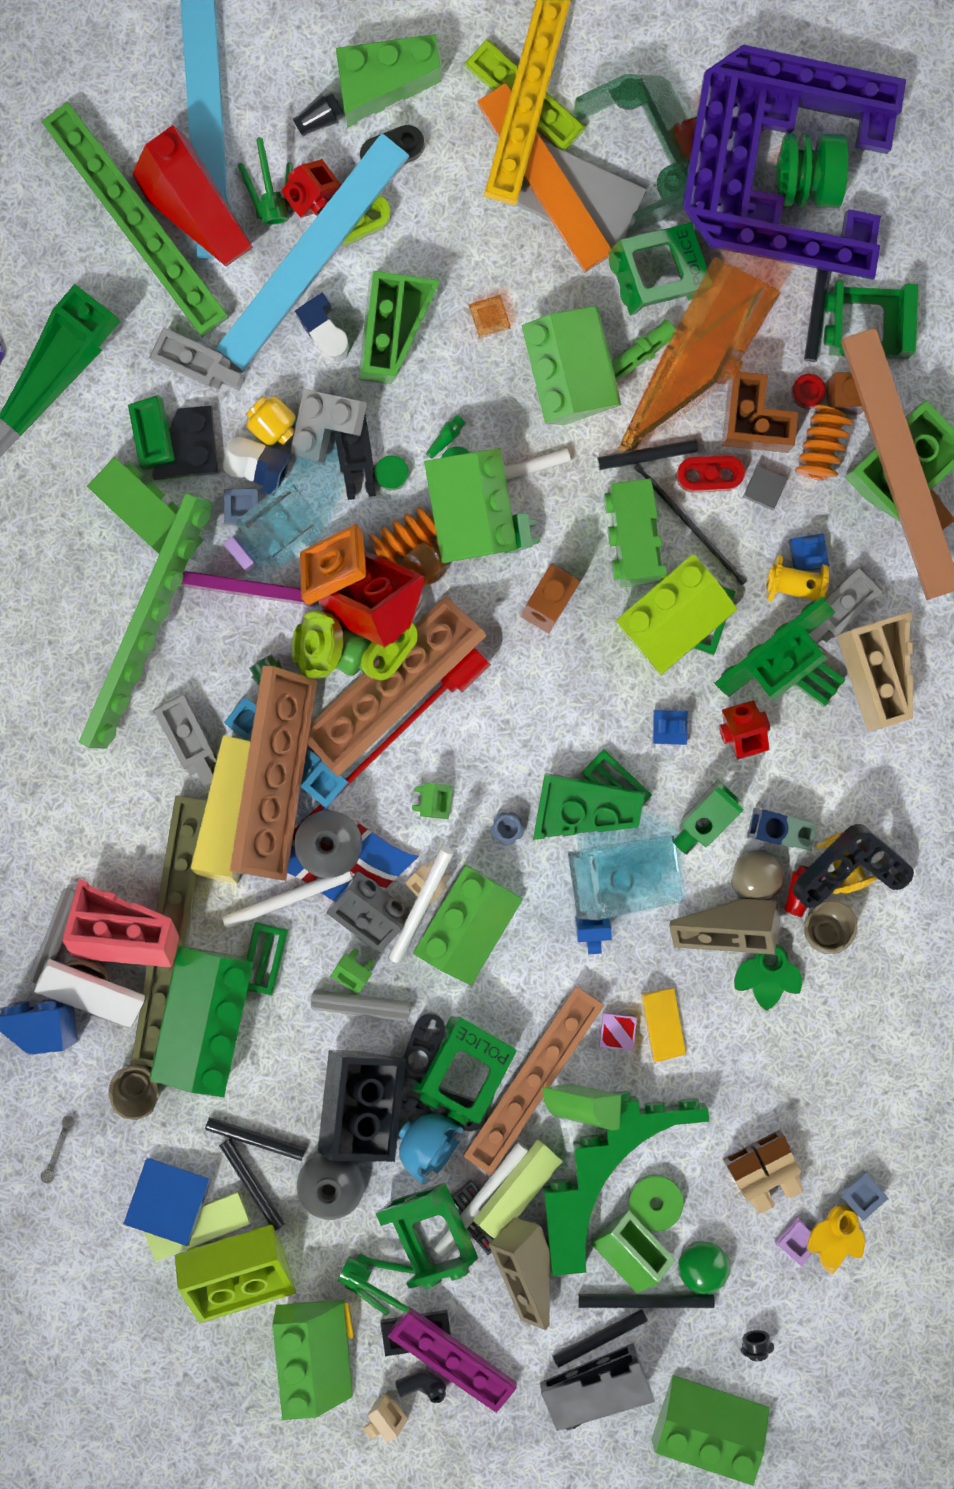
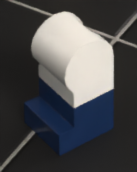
(328, 339)
(256, 463)

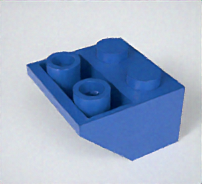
(41, 1028)

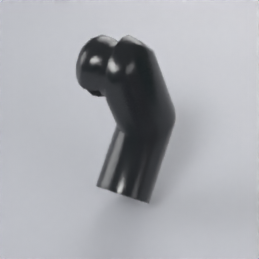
(424, 1382)

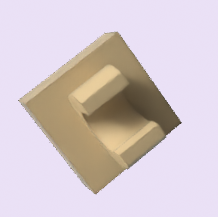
(417, 880)
(385, 1419)

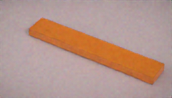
(553, 190)

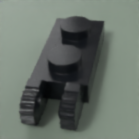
(356, 456)

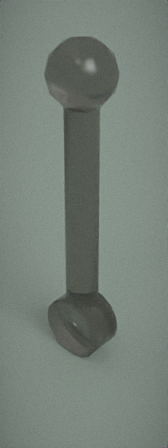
(48, 1174)

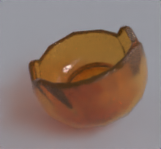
(426, 562)

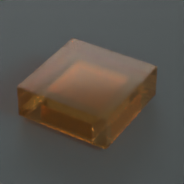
(489, 316)

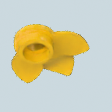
(837, 1239)

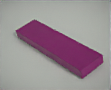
(243, 587)
(452, 1359)

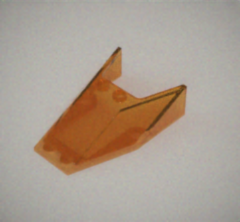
(703, 349)

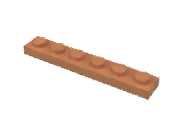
(536, 1072)

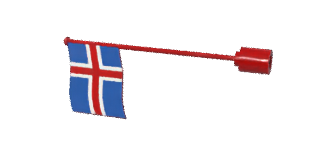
(378, 857)

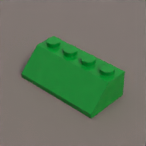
(201, 1021)

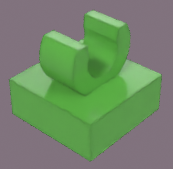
(435, 800)
(351, 973)

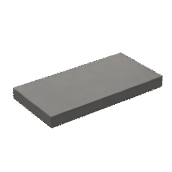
(604, 195)

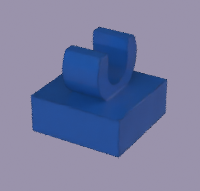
(809, 552)
(670, 727)
(593, 933)

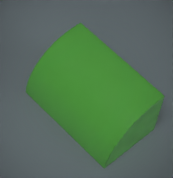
(584, 1105)
(633, 1252)

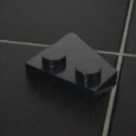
(192, 444)

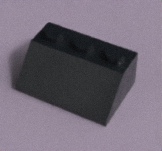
(361, 1106)

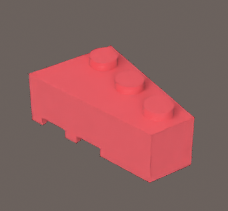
(118, 931)

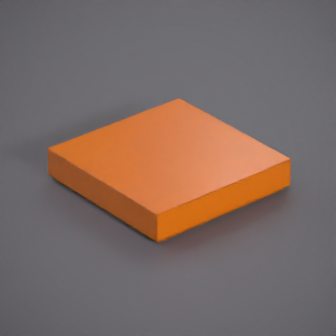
(332, 564)

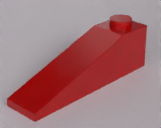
(186, 194)

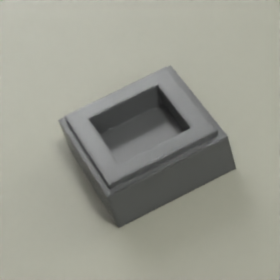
(765, 487)

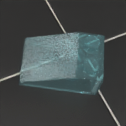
(280, 525)
(625, 877)

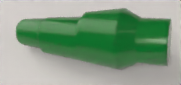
(448, 434)

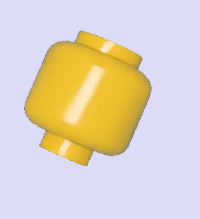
(270, 420)

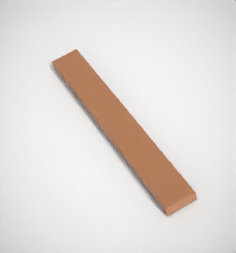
(900, 462)

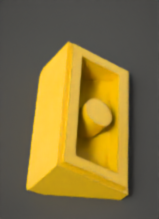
(663, 1024)

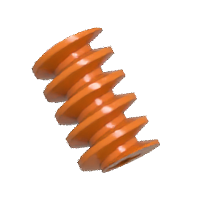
(823, 443)
(405, 537)

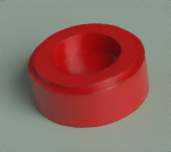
(808, 391)

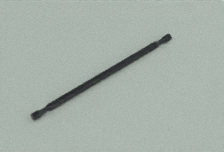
(691, 525)

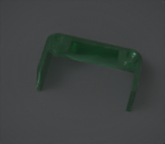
(663, 112)

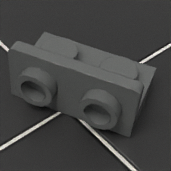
(369, 912)

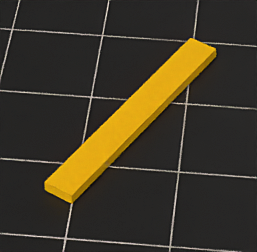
(526, 101)

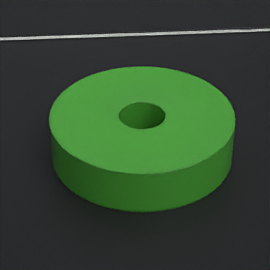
(656, 1186)

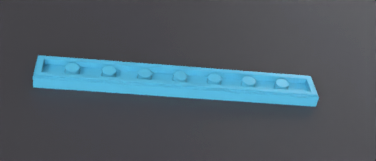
(204, 92)
(312, 251)

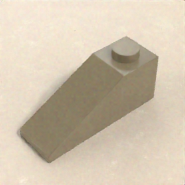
(735, 927)
(525, 1268)

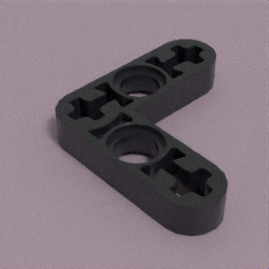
(858, 854)
(417, 1075)

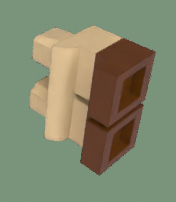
(779, 1166)

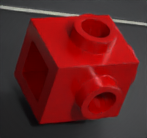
(310, 188)
(745, 729)

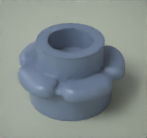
(501, 821)

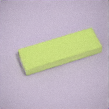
(518, 1189)
(215, 1220)

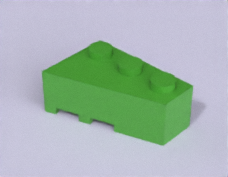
(386, 73)
(391, 321)
(135, 503)
(634, 533)

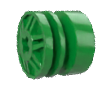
(812, 170)

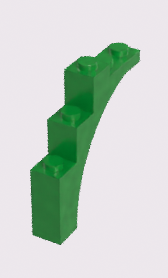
(571, 1205)

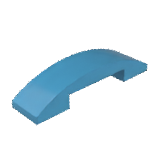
(316, 778)

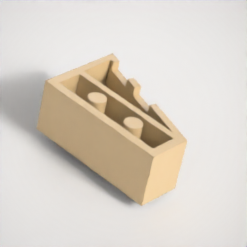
(880, 670)

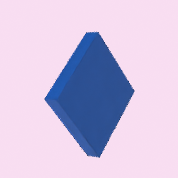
(167, 1201)

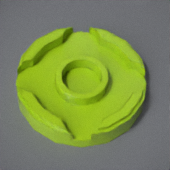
(317, 644)

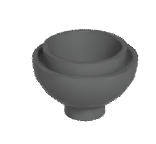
(346, 845)
(343, 1175)

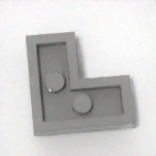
(318, 416)

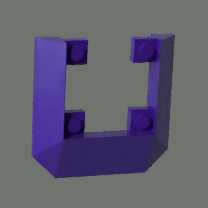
(763, 90)

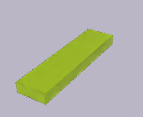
(496, 69)

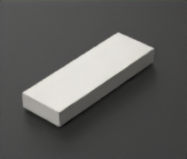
(89, 993)

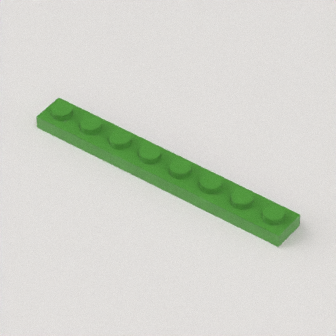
(134, 219)
(145, 622)

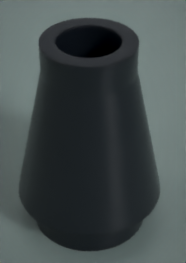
(319, 114)

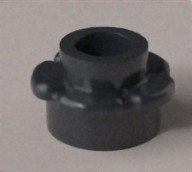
(756, 1345)

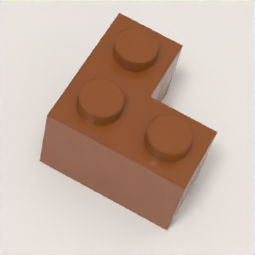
(749, 423)

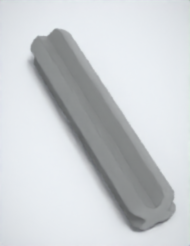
(53, 939)
(360, 1005)

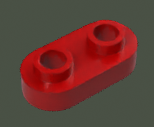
(709, 473)

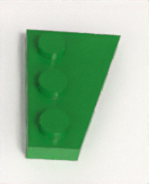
(585, 806)

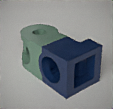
(781, 829)

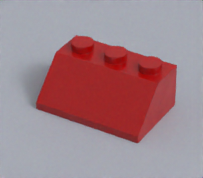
(379, 604)

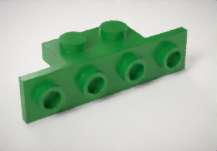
(783, 657)

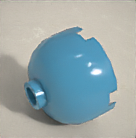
(427, 1145)

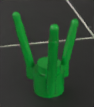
(272, 208)
(355, 1279)

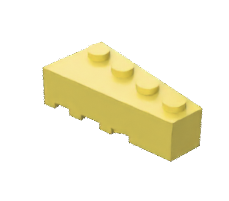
(221, 814)

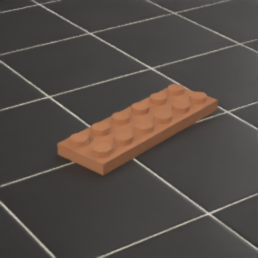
(375, 705)
(273, 774)

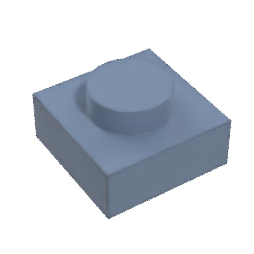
(238, 502)
(863, 1195)

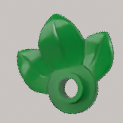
(768, 981)

